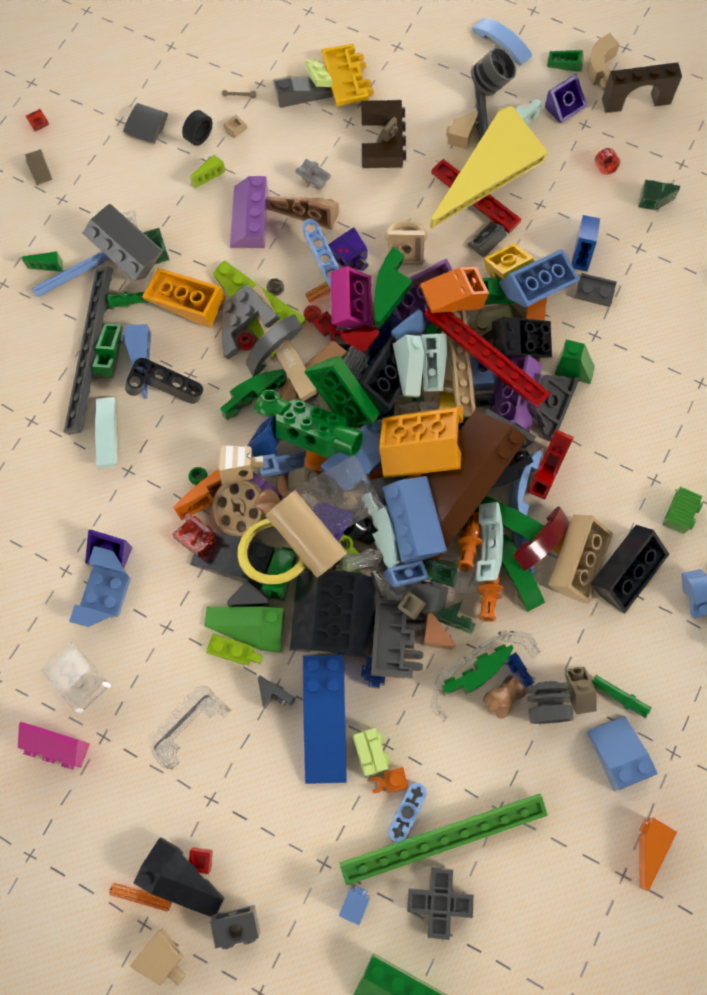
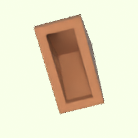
(436, 635)

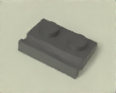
(596, 290)

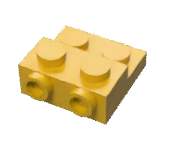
(507, 261)

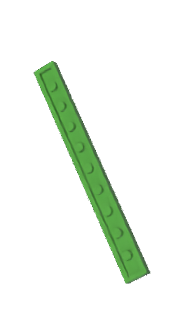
(443, 839)

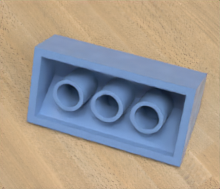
(539, 279)
(414, 519)

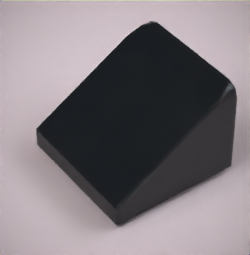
(484, 399)

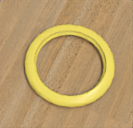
(253, 573)

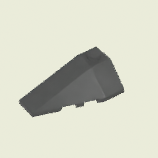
(298, 90)

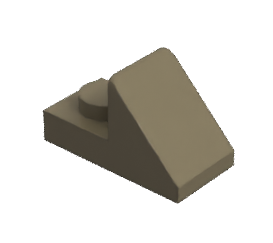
(38, 167)

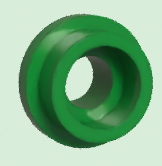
(195, 471)

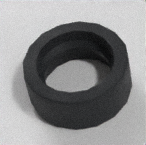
(197, 127)

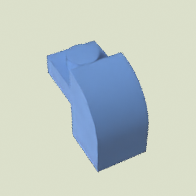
(695, 587)

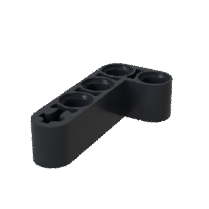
(165, 384)

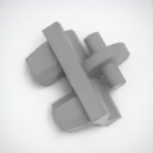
(313, 173)

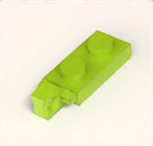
(232, 650)

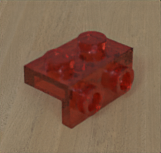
(195, 535)

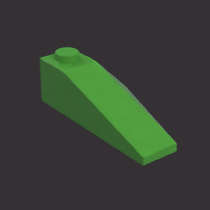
(250, 625)

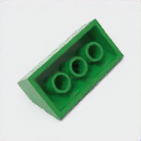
(388, 979)

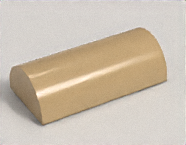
(306, 533)

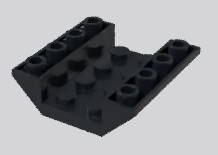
(333, 613)

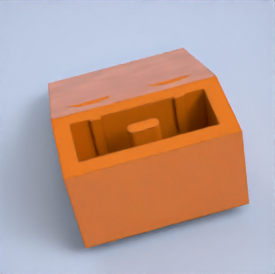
(455, 290)

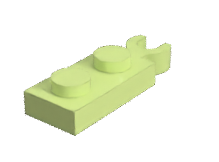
(318, 73)

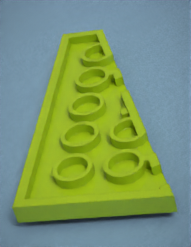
(233, 280)

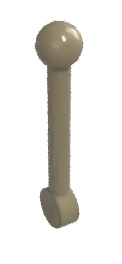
(252, 94)

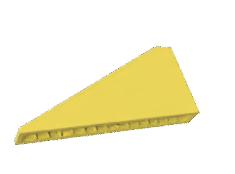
(500, 157)

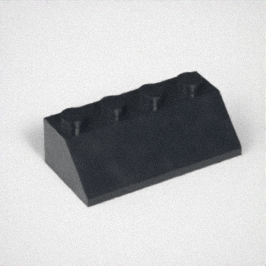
(630, 568)

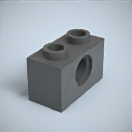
(244, 917)

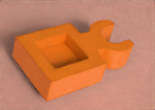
(393, 779)

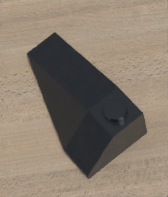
(175, 879)

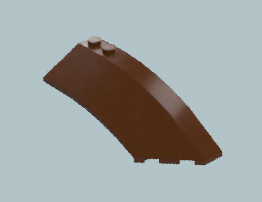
(485, 452)

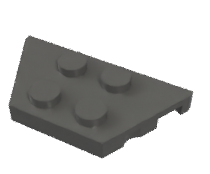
(553, 409)

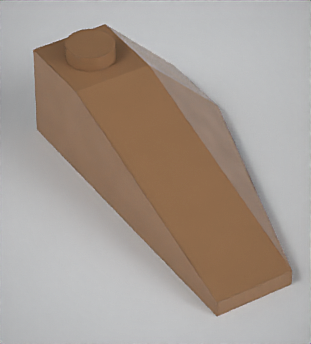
(303, 208)
(333, 349)

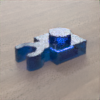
(517, 666)

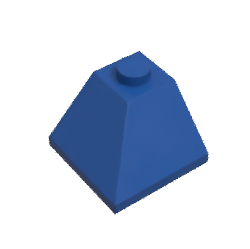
(264, 440)

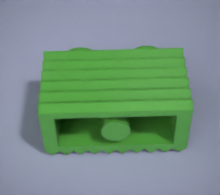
(682, 510)

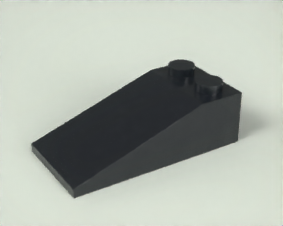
(382, 378)
(223, 558)

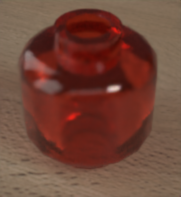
(607, 161)

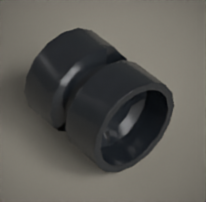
(362, 531)

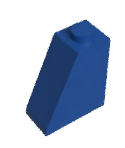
(585, 242)

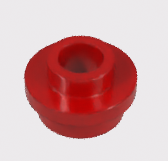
(248, 345)

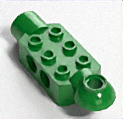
(309, 426)

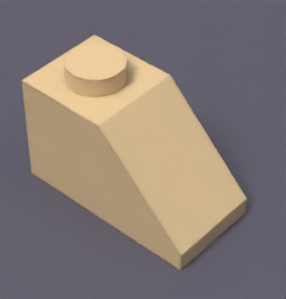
(462, 129)

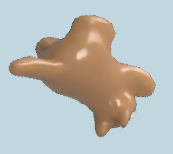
(504, 697)

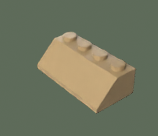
(580, 557)

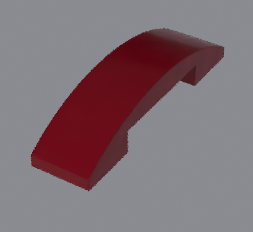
(544, 541)

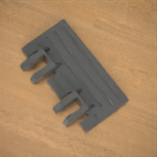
(392, 638)

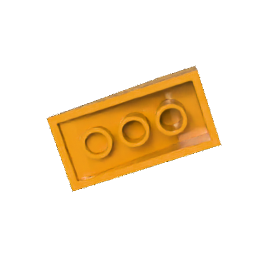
(185, 296)

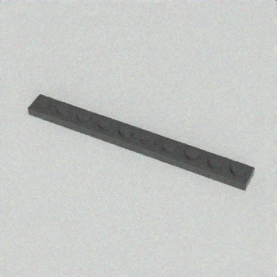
(87, 353)

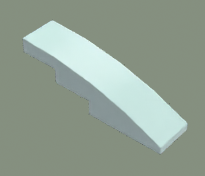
(105, 432)

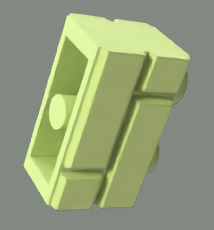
(370, 752)

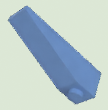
(138, 346)

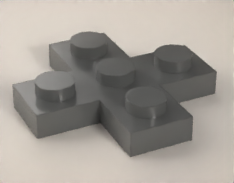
(440, 903)

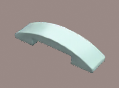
(492, 543)

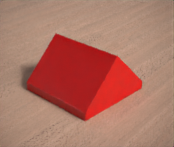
(360, 337)

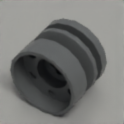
(493, 71)
(549, 703)

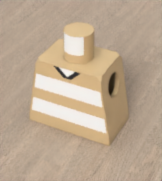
(238, 463)

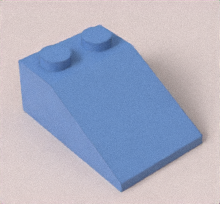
(621, 753)

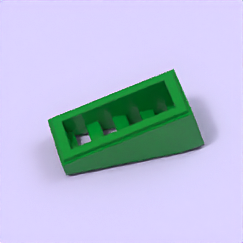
(575, 56)
(45, 261)

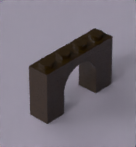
(622, 82)
(389, 153)

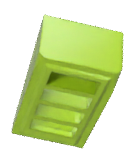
(209, 170)

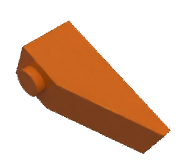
(653, 848)

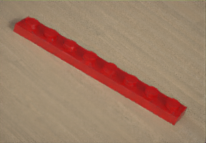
(489, 357)

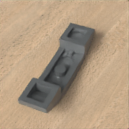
(270, 341)

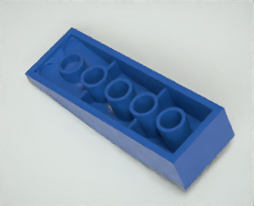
(324, 719)

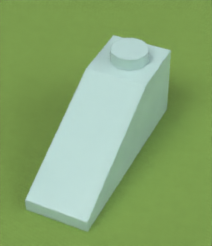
(409, 360)
(434, 361)

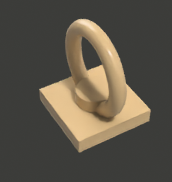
(407, 241)

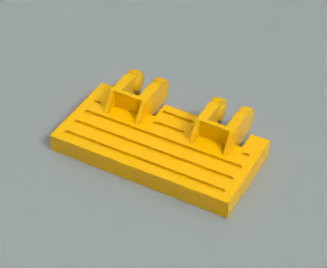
(345, 71)

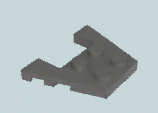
(238, 313)

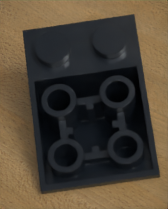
(522, 337)

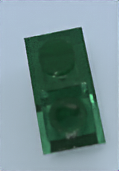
(657, 194)

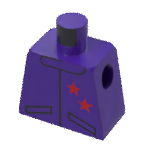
(350, 250)

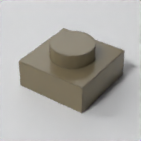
(411, 605)

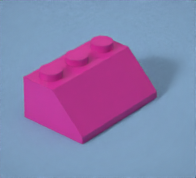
(351, 298)
(51, 746)

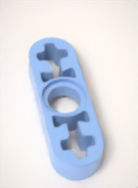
(420, 800)

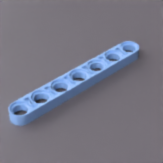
(320, 251)

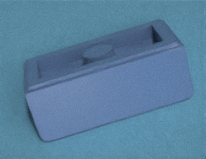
(411, 326)
(406, 574)

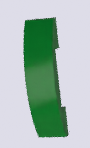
(515, 520)
(523, 580)

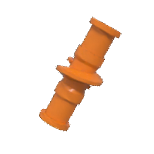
(468, 542)
(490, 594)

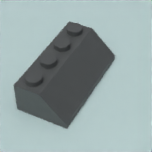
(122, 242)

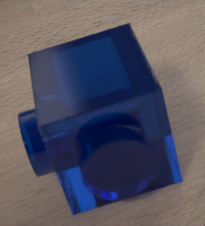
(372, 681)

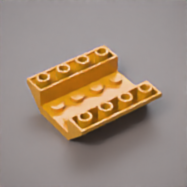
(420, 442)

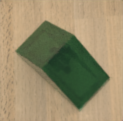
(442, 571)

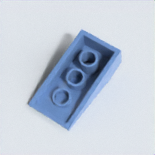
(369, 452)

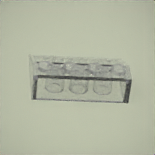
(341, 495)

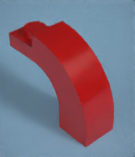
(550, 464)

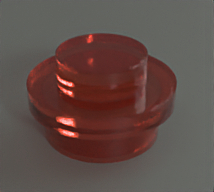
(311, 313)

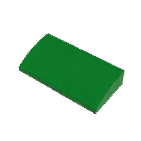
(342, 392)

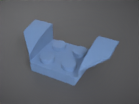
(103, 591)

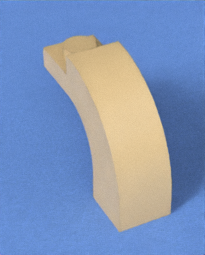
(602, 51)

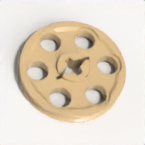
(232, 507)

